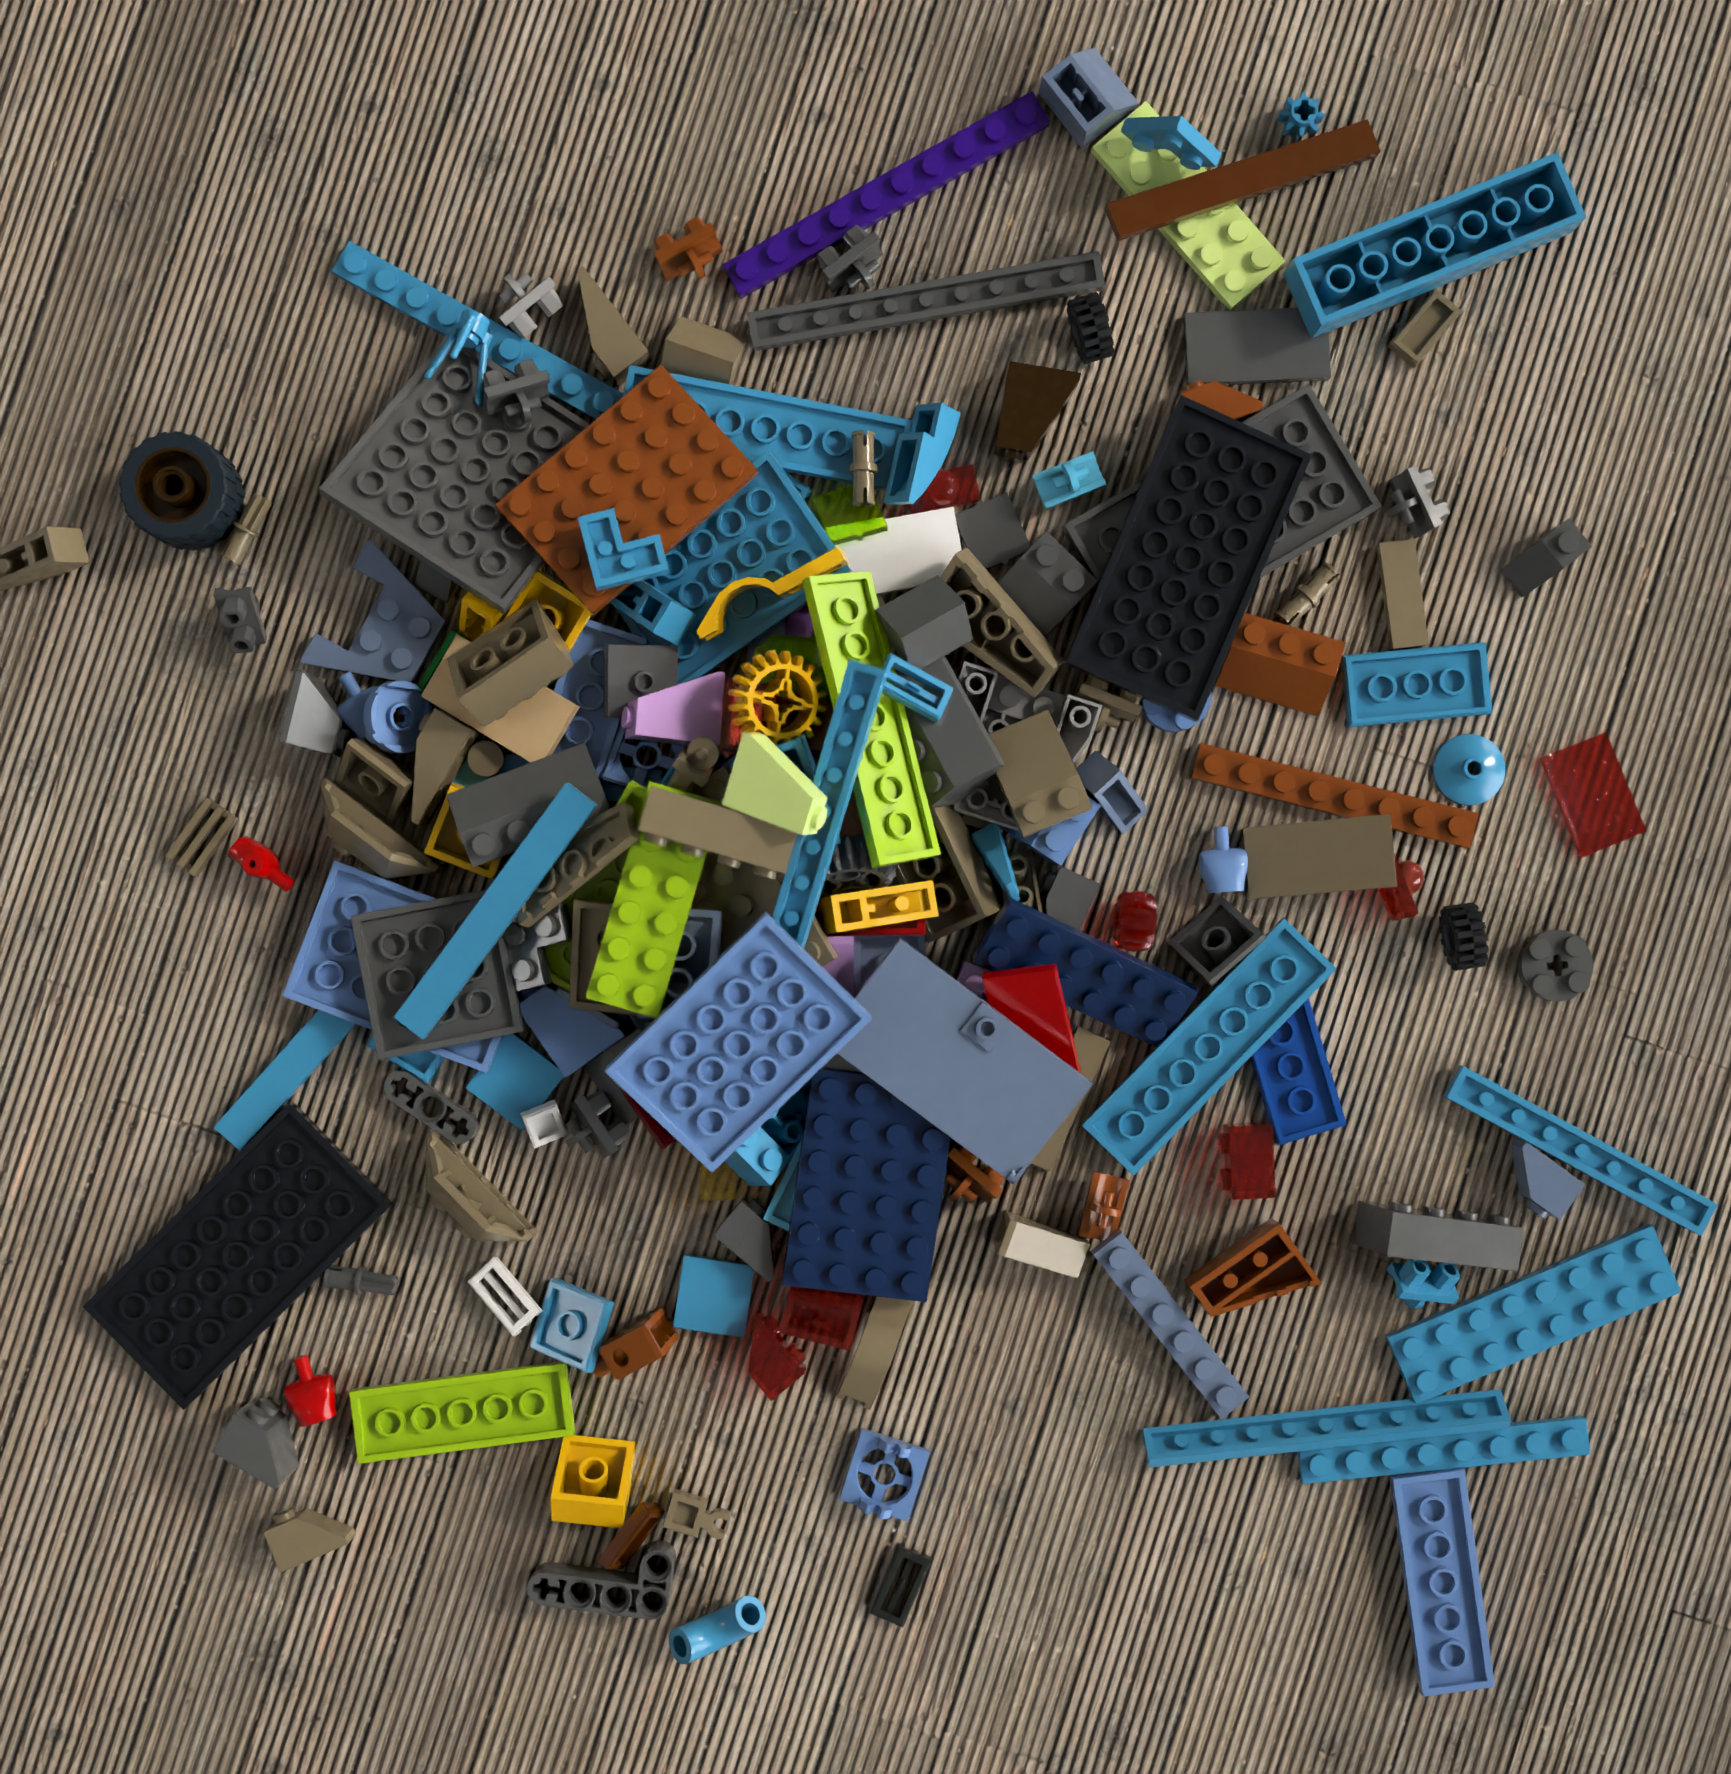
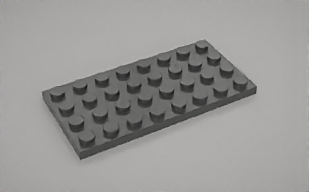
(1326, 502)

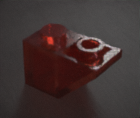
(772, 1360)

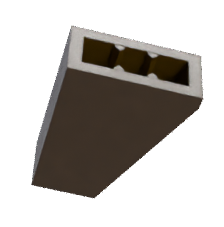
(1030, 407)

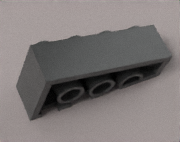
(1438, 1236)

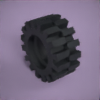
(1090, 328)
(1463, 936)

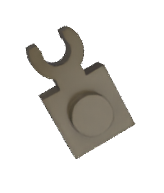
(689, 1513)

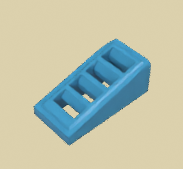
(995, 855)

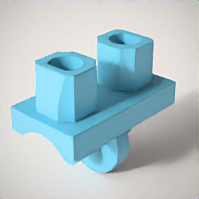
(1068, 480)

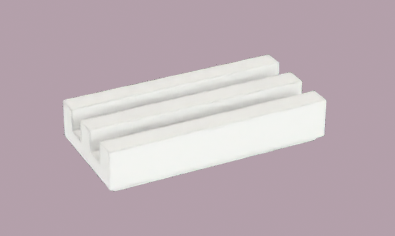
(515, 1286)

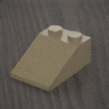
(1038, 775)

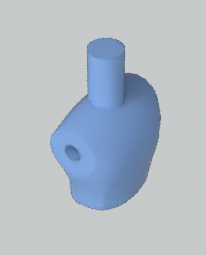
(352, 708)
(1223, 867)

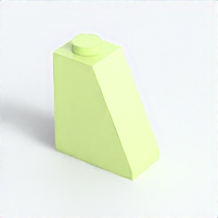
(773, 787)

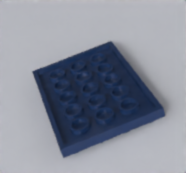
(865, 1192)

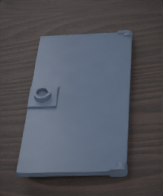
(961, 1062)

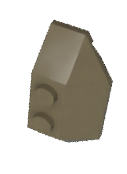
(371, 838)
(470, 1196)

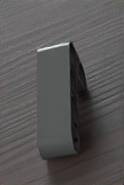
(601, 1580)

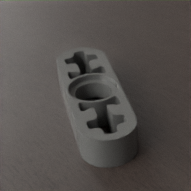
(448, 1128)

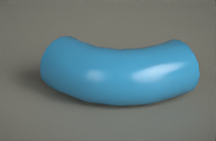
(717, 1629)

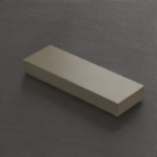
(1402, 594)

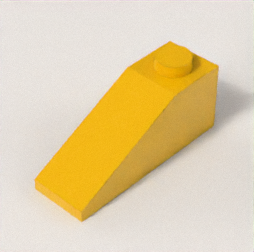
(877, 907)

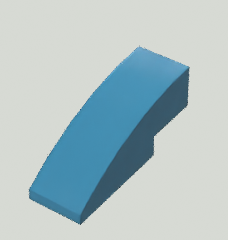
(921, 452)

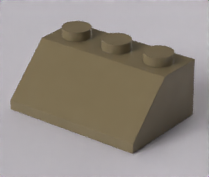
(509, 663)

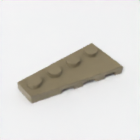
(590, 851)

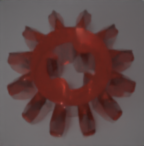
(1135, 921)

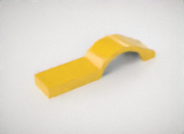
(784, 587)

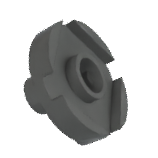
(1571, 979)

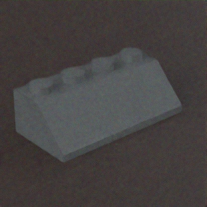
(954, 751)
(503, 809)

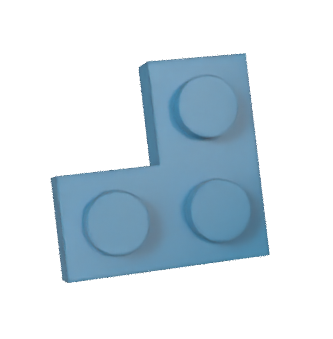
(1174, 135)
(619, 562)

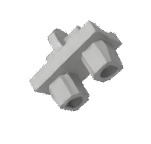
(516, 315)

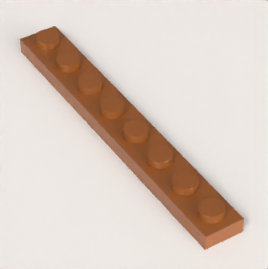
(1332, 795)

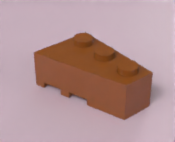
(1251, 1270)

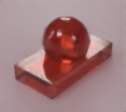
(948, 489)
(1399, 899)

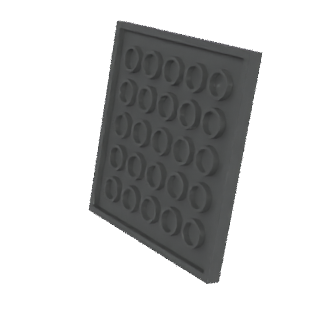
(440, 466)

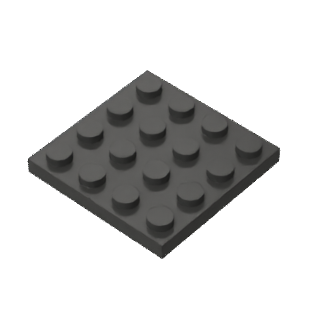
(397, 951)

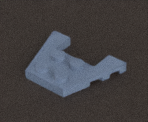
(394, 635)

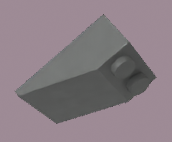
(1047, 583)

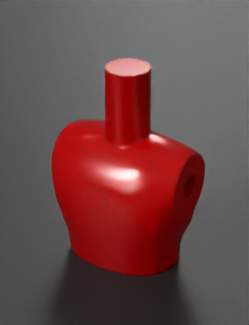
(259, 862)
(311, 1396)

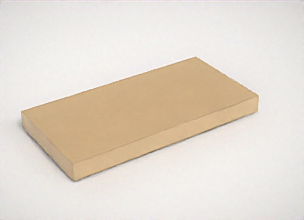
(527, 729)

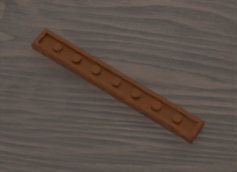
(1241, 180)

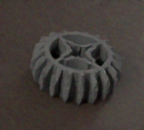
(852, 869)

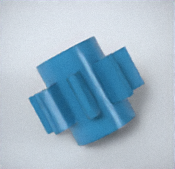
(1309, 114)

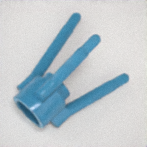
(468, 333)

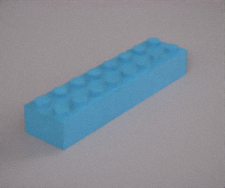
(1434, 245)

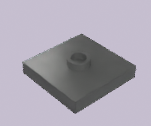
(636, 672)

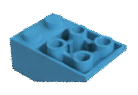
(773, 1143)

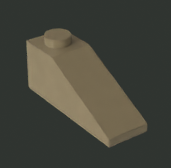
(610, 335)
(41, 556)
(438, 758)

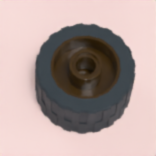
(181, 491)

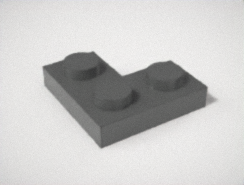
(528, 945)

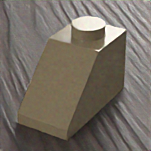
(304, 1536)

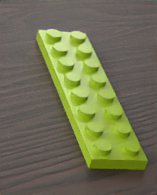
(889, 778)

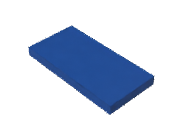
(1297, 1080)

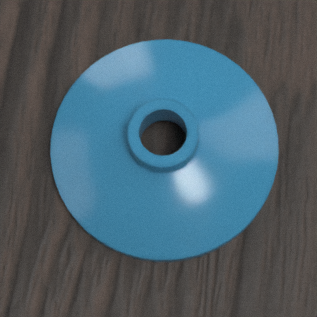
(1453, 776)

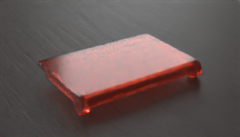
(1592, 794)

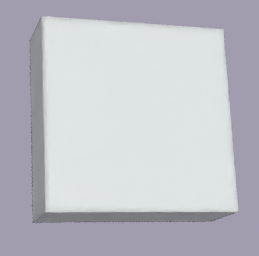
(544, 1123)

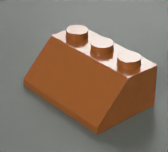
(1281, 664)

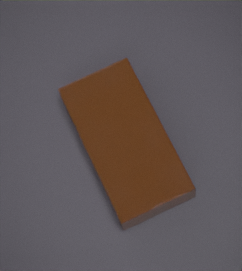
(631, 1536)

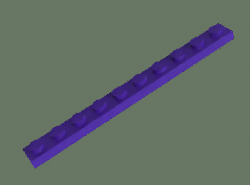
(887, 194)

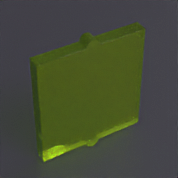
(846, 521)

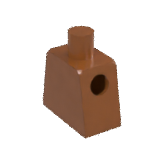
(636, 1345)

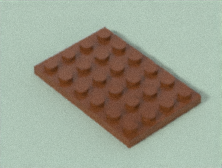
(647, 459)

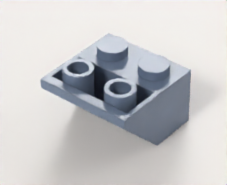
(1086, 95)

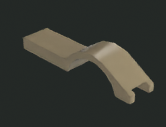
(875, 1350)

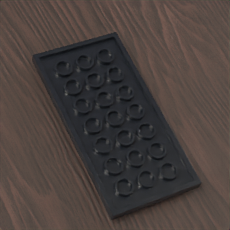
(1188, 558)
(237, 1255)

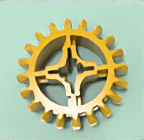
(781, 687)

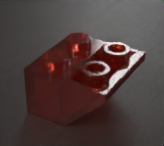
(821, 1316)

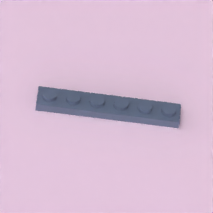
(1170, 1323)

